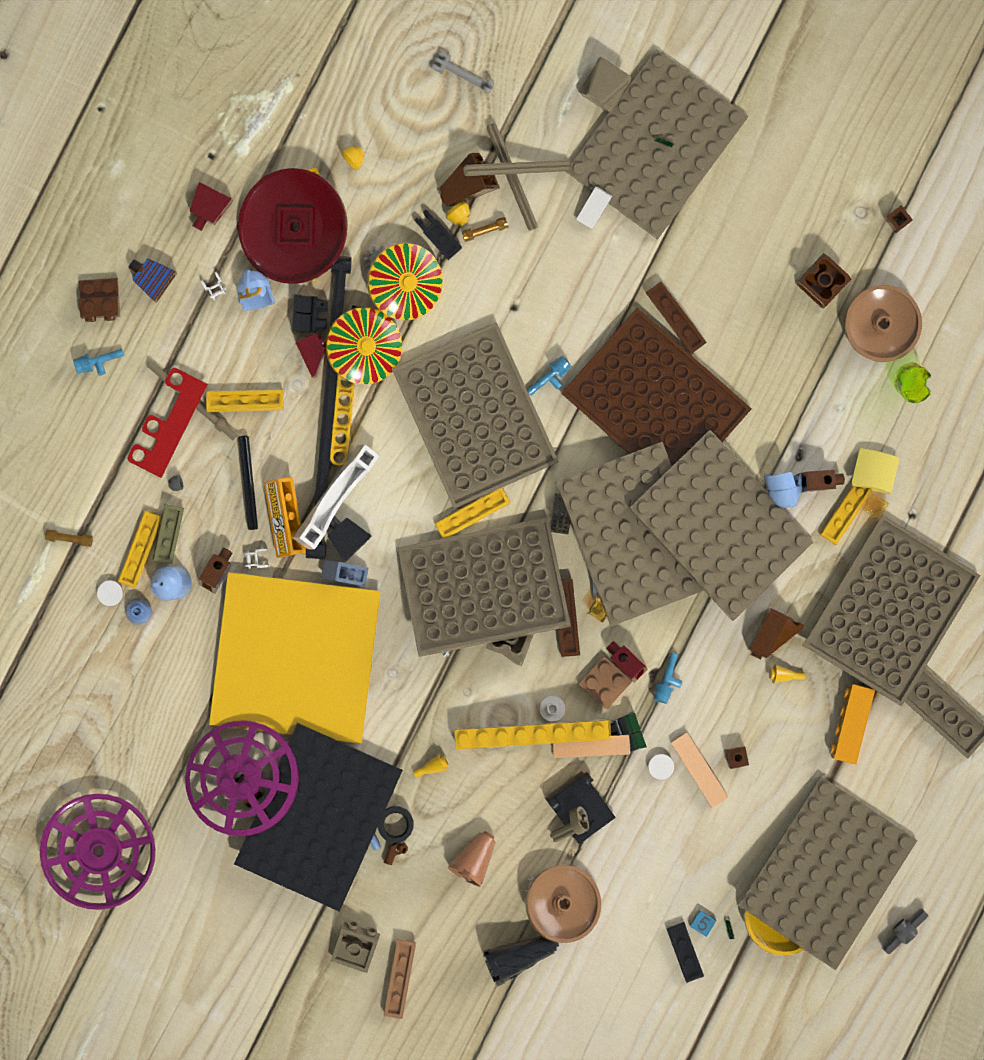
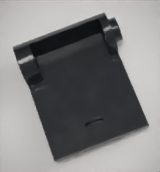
(580, 792)

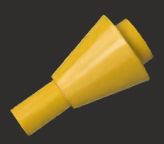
(781, 674)
(435, 765)

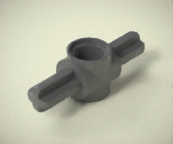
(904, 931)

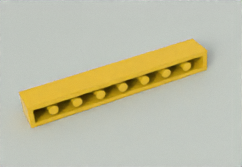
(532, 734)

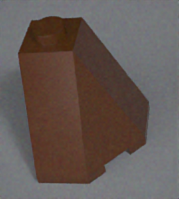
(464, 188)
(773, 633)

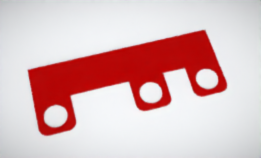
(172, 430)

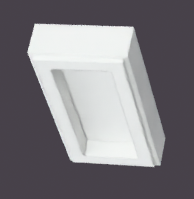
(594, 207)

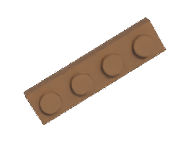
(399, 978)

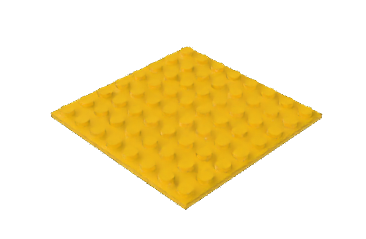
(295, 656)

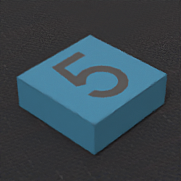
(703, 923)

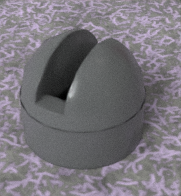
(176, 483)

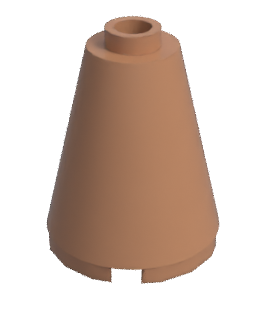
(474, 859)

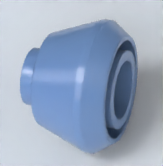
(143, 614)

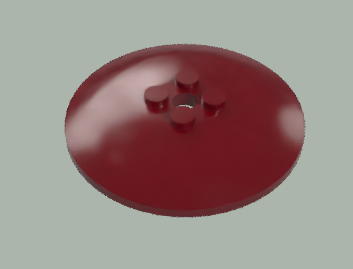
(268, 220)

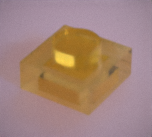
(875, 506)
(597, 610)

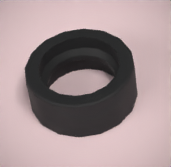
(410, 824)

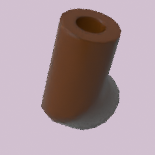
(394, 850)

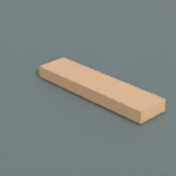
(615, 746)
(699, 769)

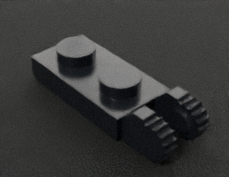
(439, 236)

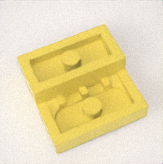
(875, 470)

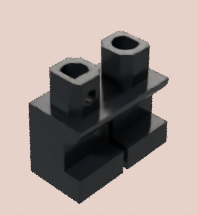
(308, 305)

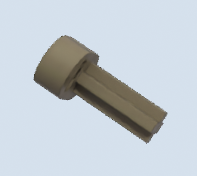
(578, 825)

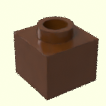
(903, 215)
(731, 754)

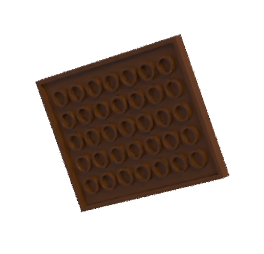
(653, 392)

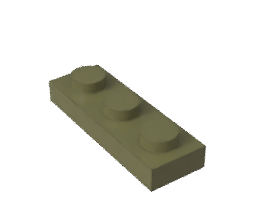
(168, 534)

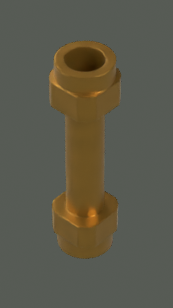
(500, 224)
(84, 540)

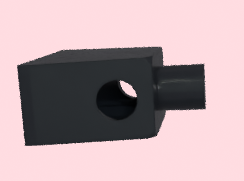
(347, 537)

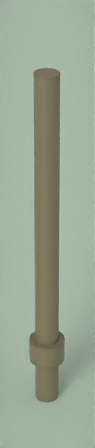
(219, 424)

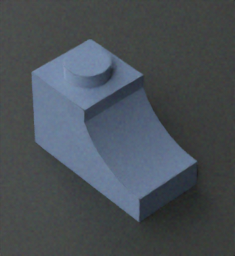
(344, 572)

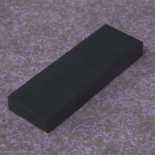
(685, 952)

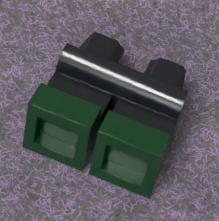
(628, 724)

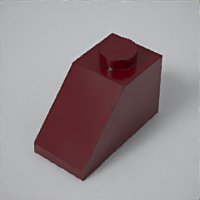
(312, 352)

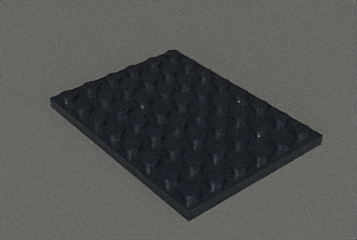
(329, 823)

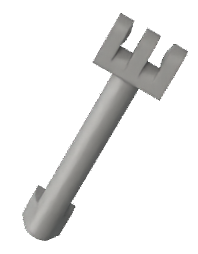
(445, 64)

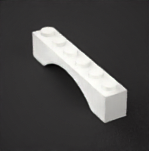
(351, 473)

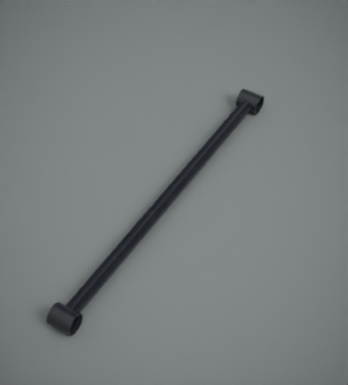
(340, 268)

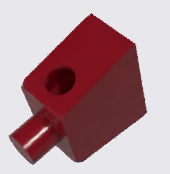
(208, 206)
(632, 666)

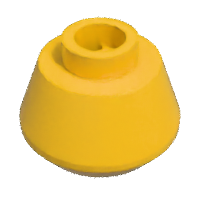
(353, 156)
(459, 214)

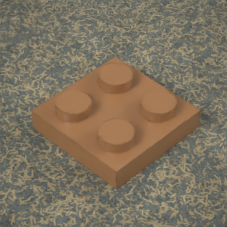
(605, 682)

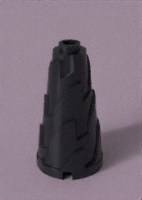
(514, 958)

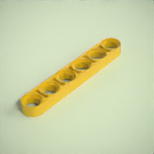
(338, 428)

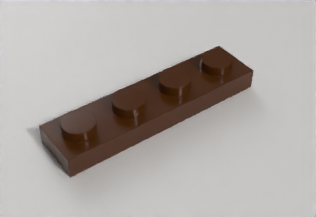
(676, 317)
(569, 636)

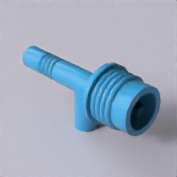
(84, 364)
(559, 367)
(663, 691)

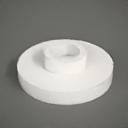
(110, 593)
(552, 708)
(661, 766)

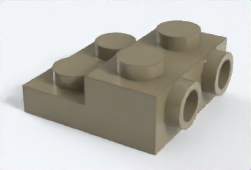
(355, 946)

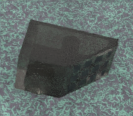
(560, 521)

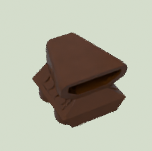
(823, 280)

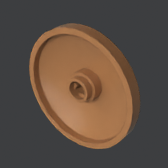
(883, 323)
(563, 904)

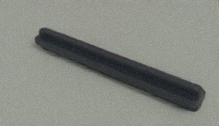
(248, 484)

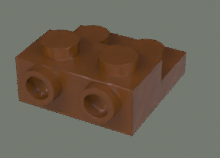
(99, 299)

